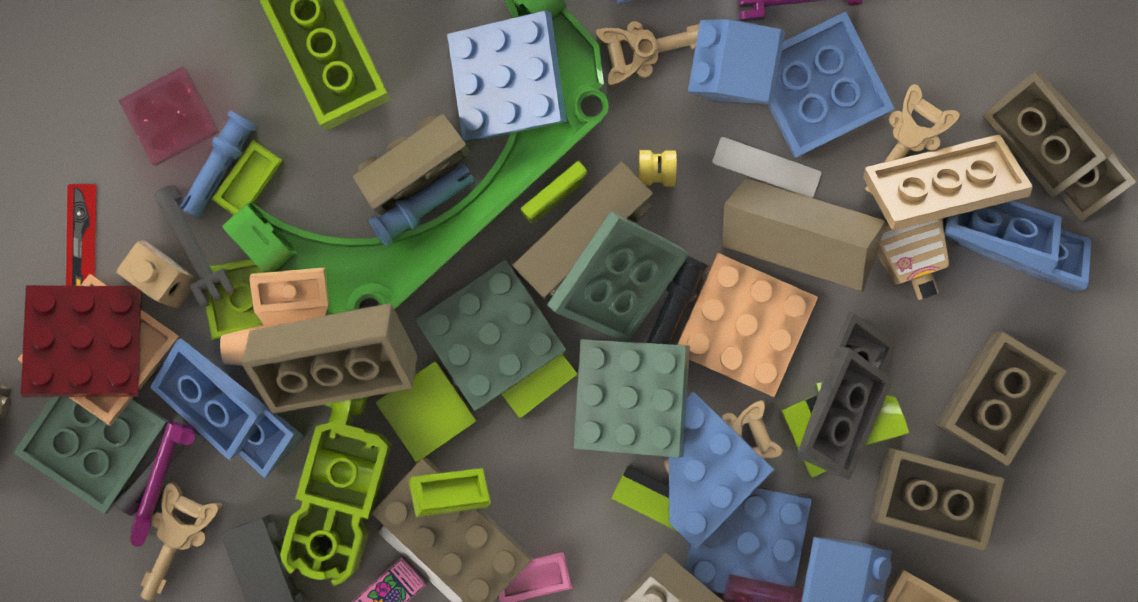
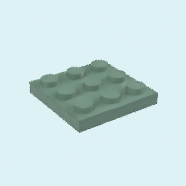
(618, 278)
(490, 335)
(631, 397)
(87, 453)

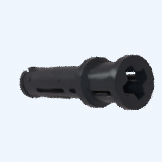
(680, 291)

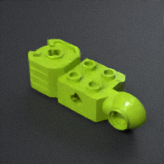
(336, 495)

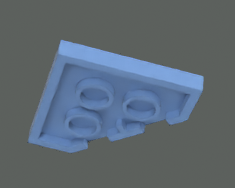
(712, 475)

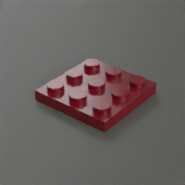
(81, 341)

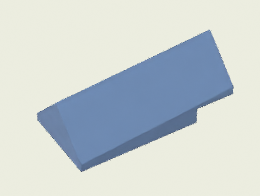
(1025, 241)
(224, 410)

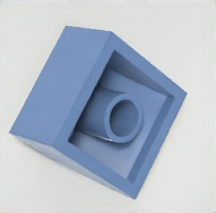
(736, 62)
(846, 571)

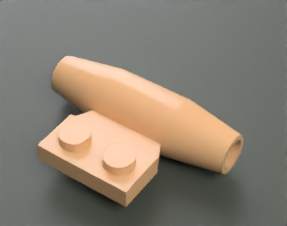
(279, 300)

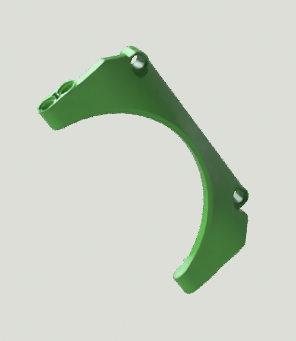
(391, 274)

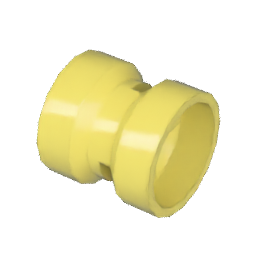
(648, 168)

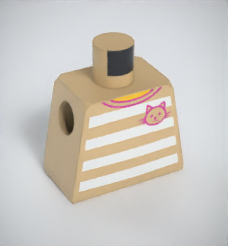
(914, 255)
(157, 274)

